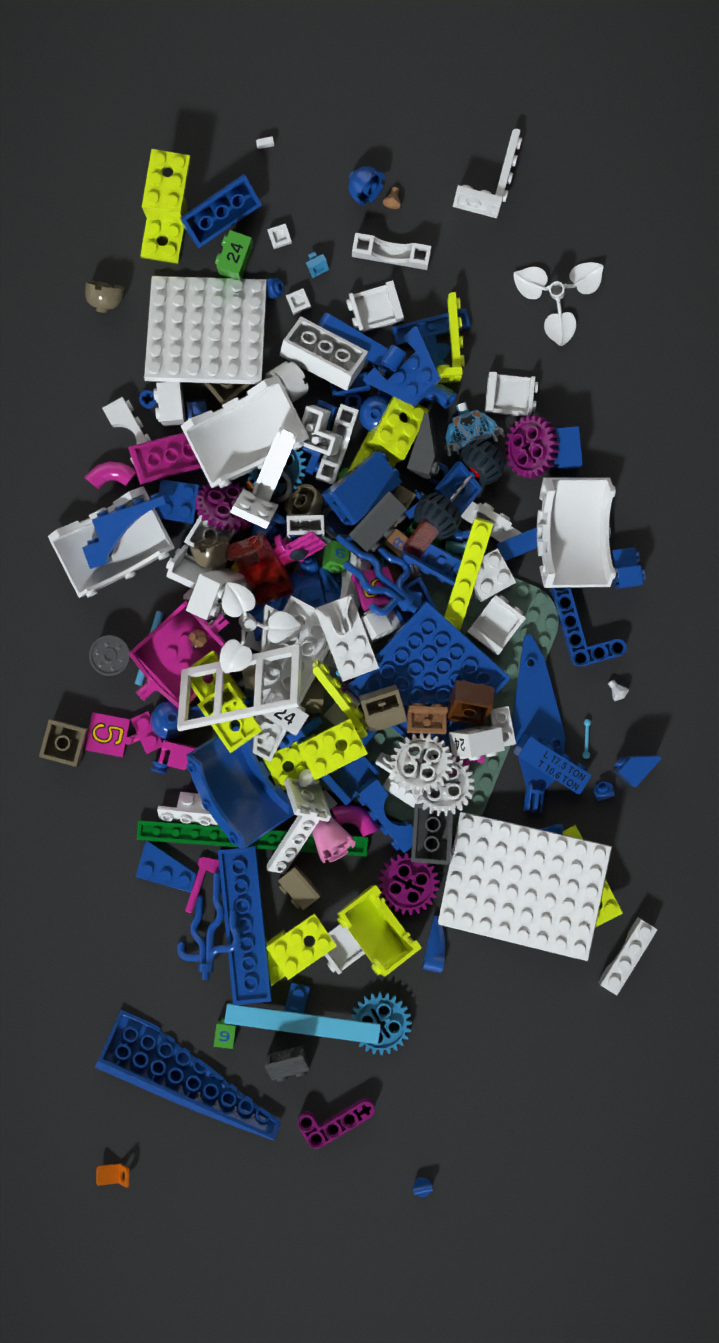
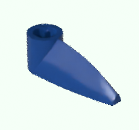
(435, 948)

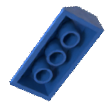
(220, 211)

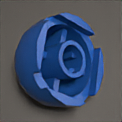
(365, 184)
(372, 411)
(277, 526)
(164, 721)

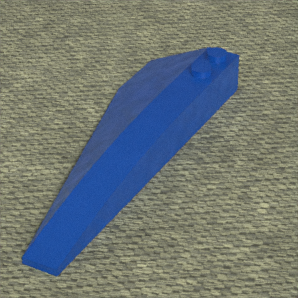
(158, 1064)

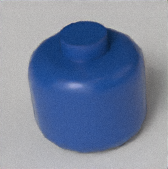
(310, 566)

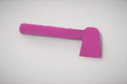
(204, 864)

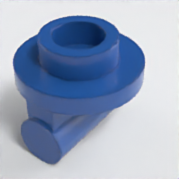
(274, 288)
(603, 791)
(422, 1187)

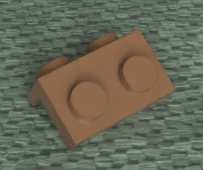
(426, 719)

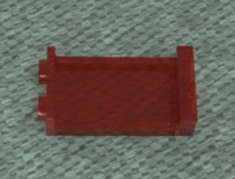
(261, 568)

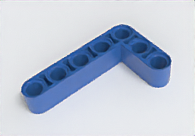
(379, 356)
(568, 631)

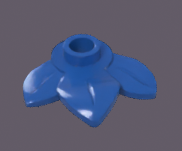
(437, 350)

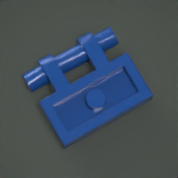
(307, 729)

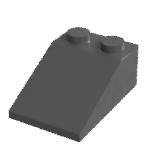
(425, 457)
(287, 1063)

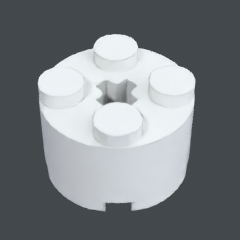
(291, 378)

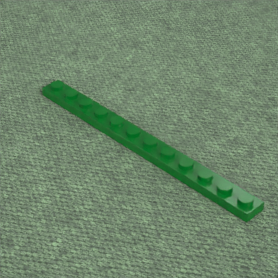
(215, 836)

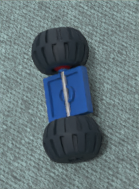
(477, 464)

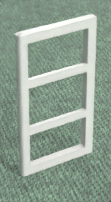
(218, 717)

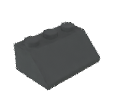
(379, 523)
(432, 836)

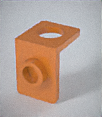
(112, 1174)

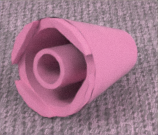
(331, 840)

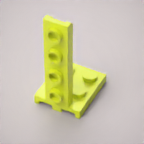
(453, 373)
(343, 700)

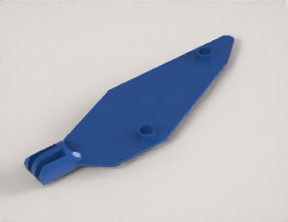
(537, 714)

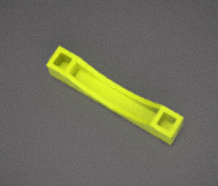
(468, 571)

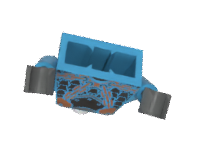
(470, 427)

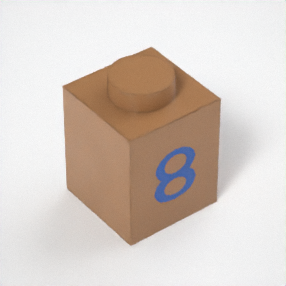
(396, 542)

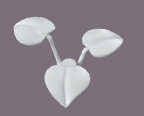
(532, 281)
(238, 600)

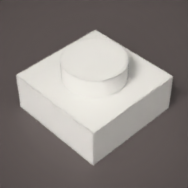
(279, 236)
(298, 301)

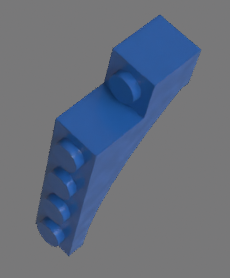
(113, 525)

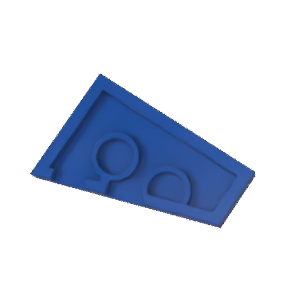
(164, 870)

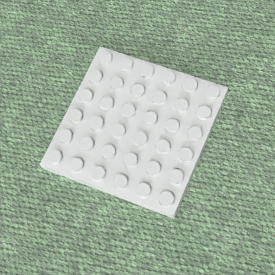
(205, 330)

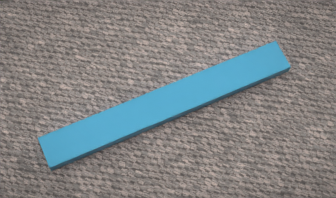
(302, 1023)

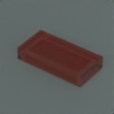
(421, 539)

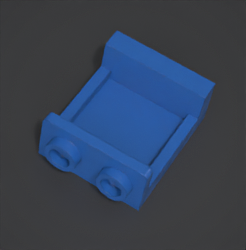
(350, 777)

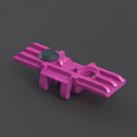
(297, 549)

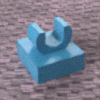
(316, 265)

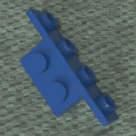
(437, 562)

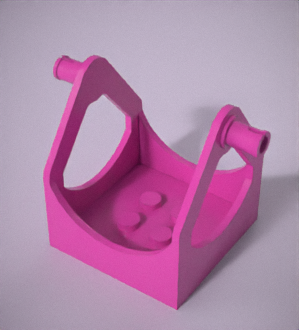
(169, 651)

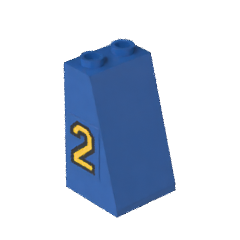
(362, 488)

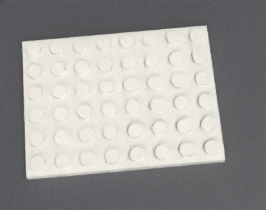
(524, 885)

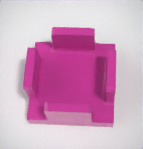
(177, 754)

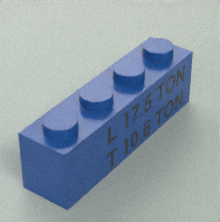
(551, 763)

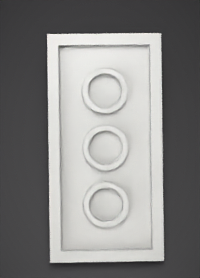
(347, 638)

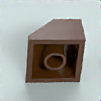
(470, 703)

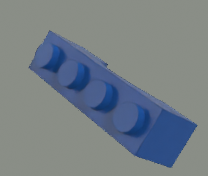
(374, 796)

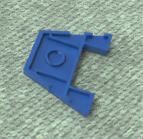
(413, 378)

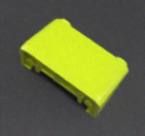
(377, 931)

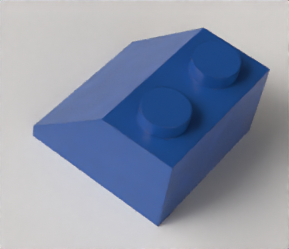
(635, 768)

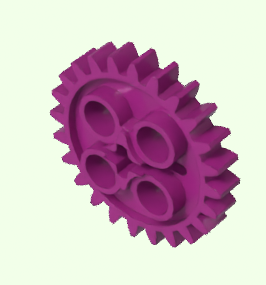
(531, 446)
(216, 505)
(400, 899)

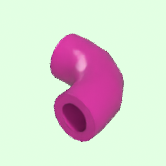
(111, 471)
(355, 815)

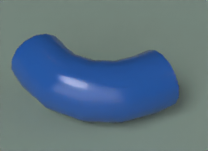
(440, 394)

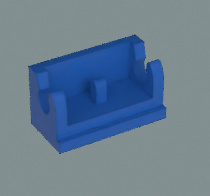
(358, 386)

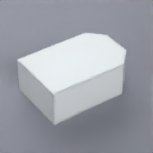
(265, 142)

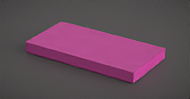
(163, 458)

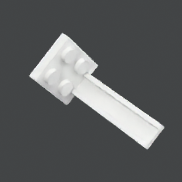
(483, 201)
(257, 505)
(310, 807)

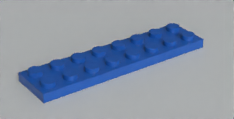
(243, 894)

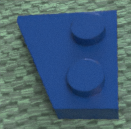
(331, 585)

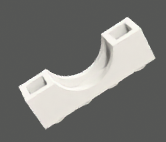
(374, 249)
(120, 415)
(343, 426)
(632, 950)

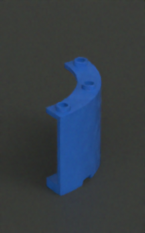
(237, 790)

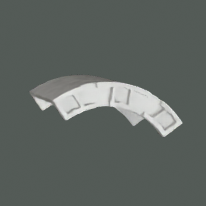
(242, 432)
(575, 532)
(137, 548)

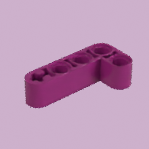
(338, 1119)

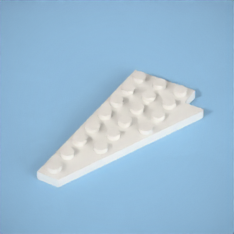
(278, 672)

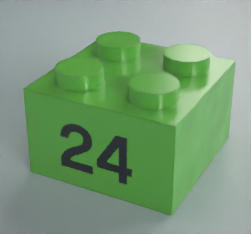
(234, 256)

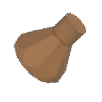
(392, 200)
(198, 638)

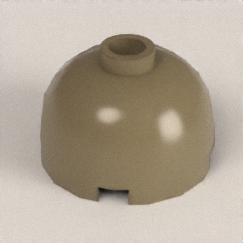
(103, 295)
(304, 501)
(211, 552)

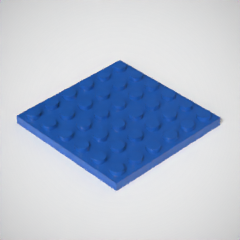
(425, 663)

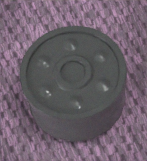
(109, 655)

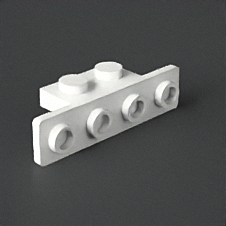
(501, 527)
(393, 787)
(188, 811)

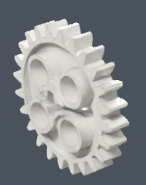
(405, 760)
(445, 801)

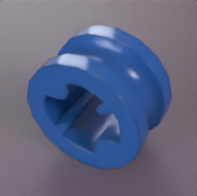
(143, 395)
(353, 395)
(158, 767)

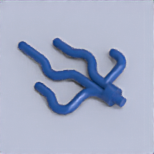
(393, 591)
(206, 949)

